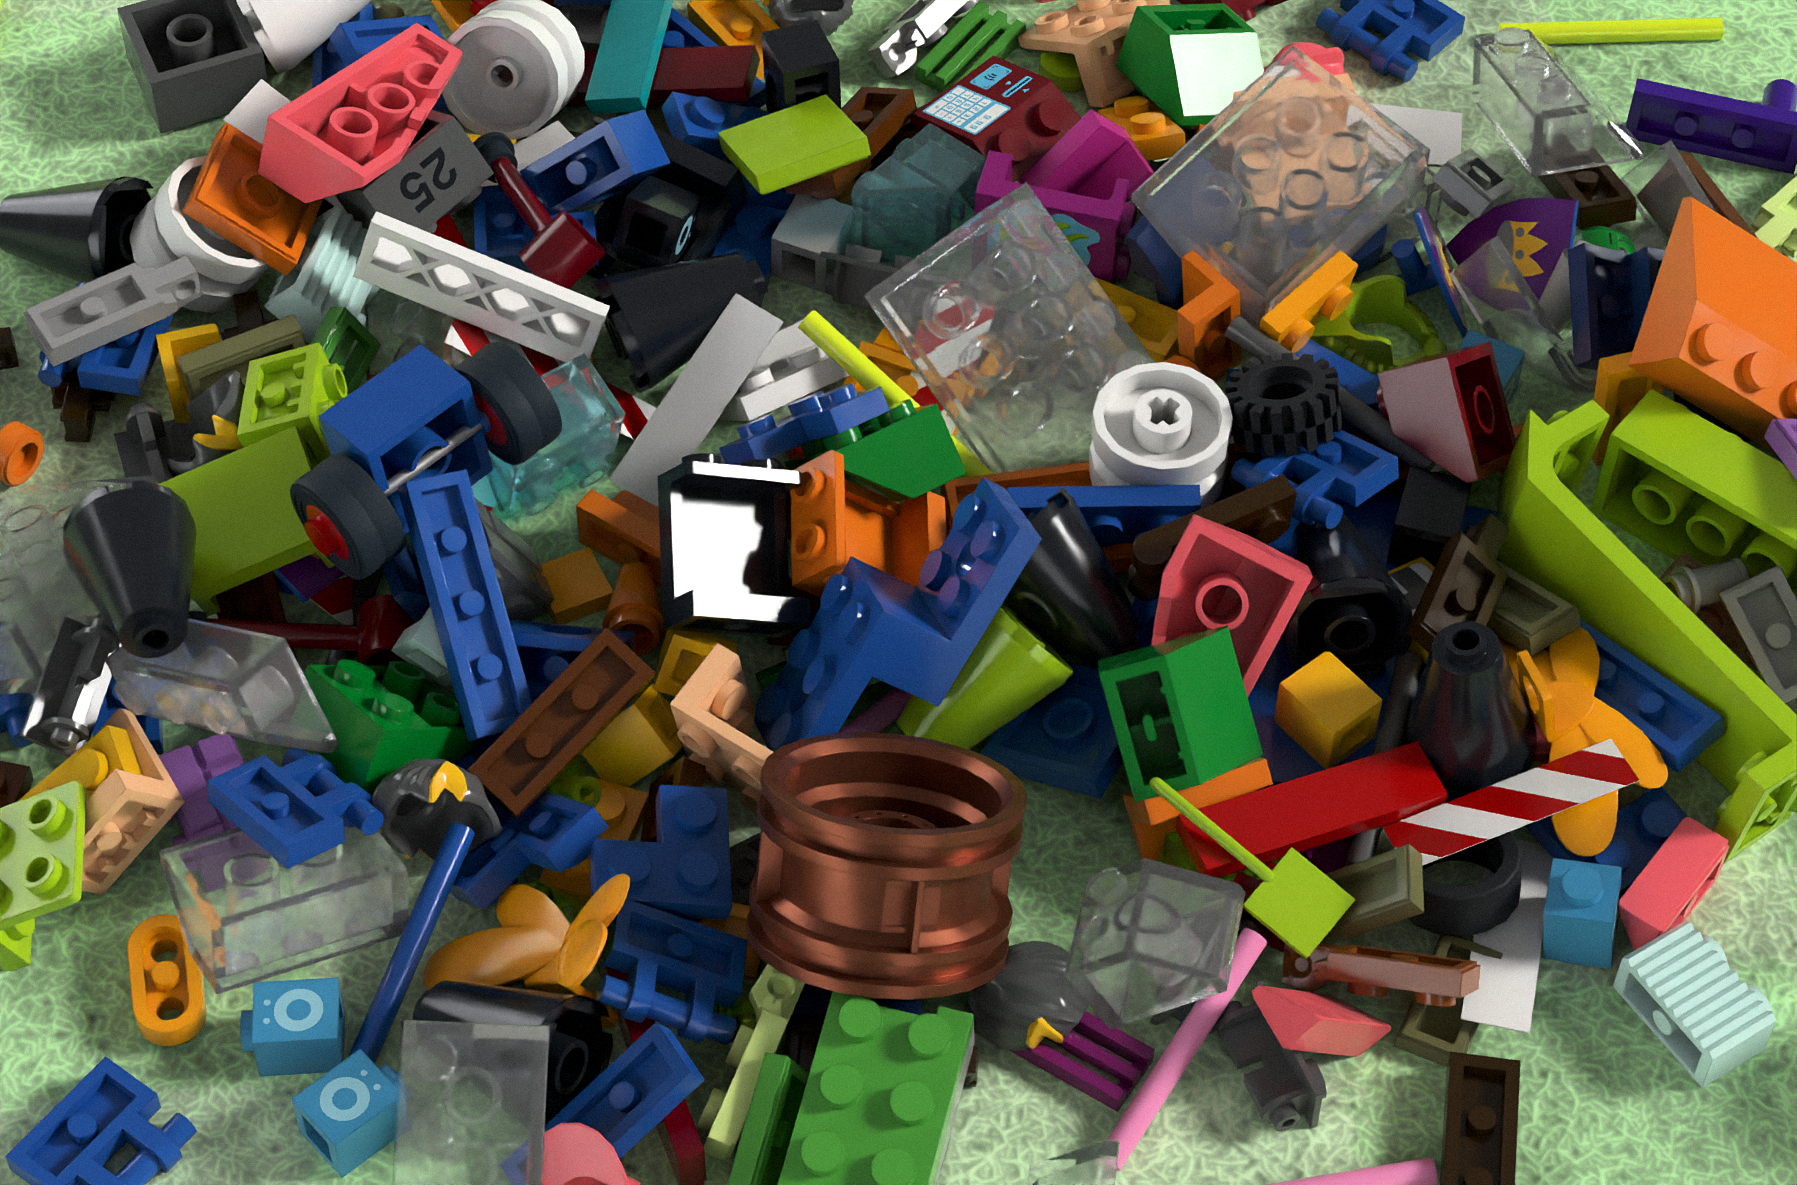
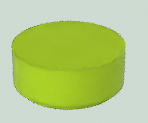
(1061, 69)

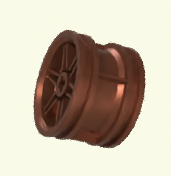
(885, 865)

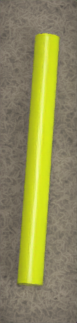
(1624, 30)
(871, 377)

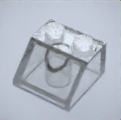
(1153, 939)

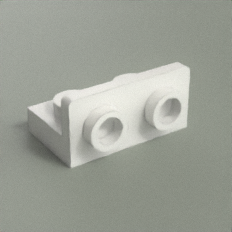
(783, 373)

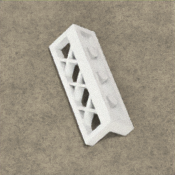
(479, 290)

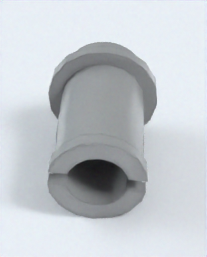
(1704, 584)

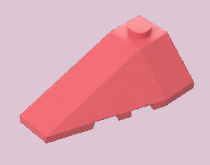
(358, 118)
(1232, 581)

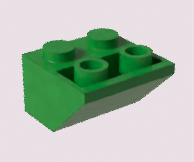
(1190, 58)
(893, 453)
(1180, 711)
(385, 719)

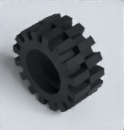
(1284, 404)

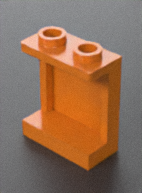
(844, 520)

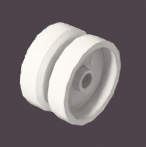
(514, 68)
(166, 234)
(1161, 429)

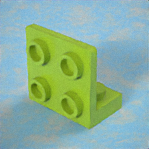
(290, 392)
(38, 864)

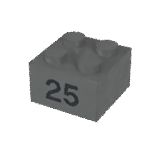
(191, 57)
(433, 177)

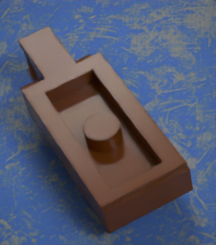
(1375, 970)

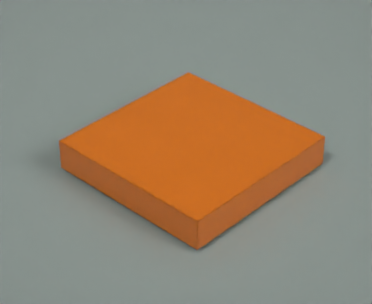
(247, 206)

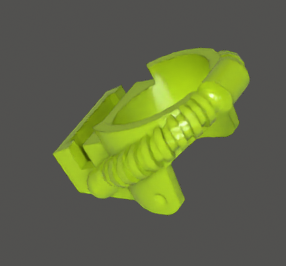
(1378, 301)

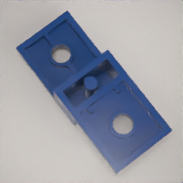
(897, 630)

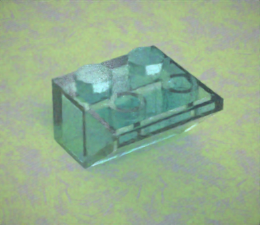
(916, 195)
(577, 455)

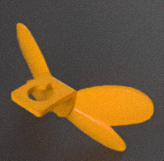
(1561, 698)
(534, 944)

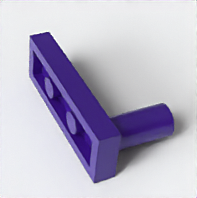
(1719, 125)

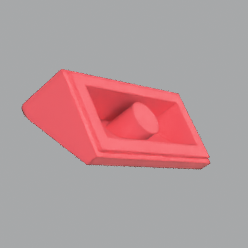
(1672, 882)
(1318, 1022)

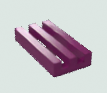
(1084, 1079)

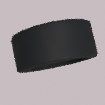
(1475, 906)

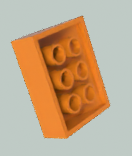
(1723, 323)

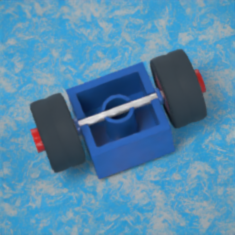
(411, 426)

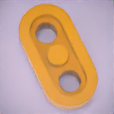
(165, 984)

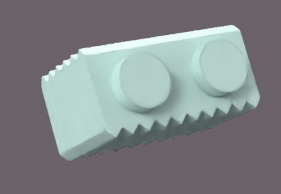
(324, 274)
(1695, 1002)

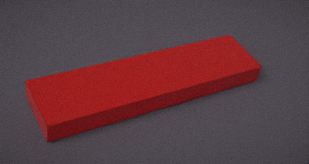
(1316, 808)

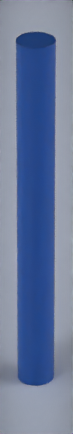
(413, 941)

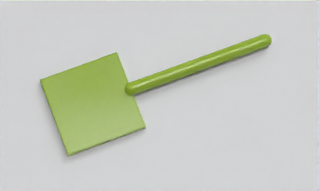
(1295, 896)

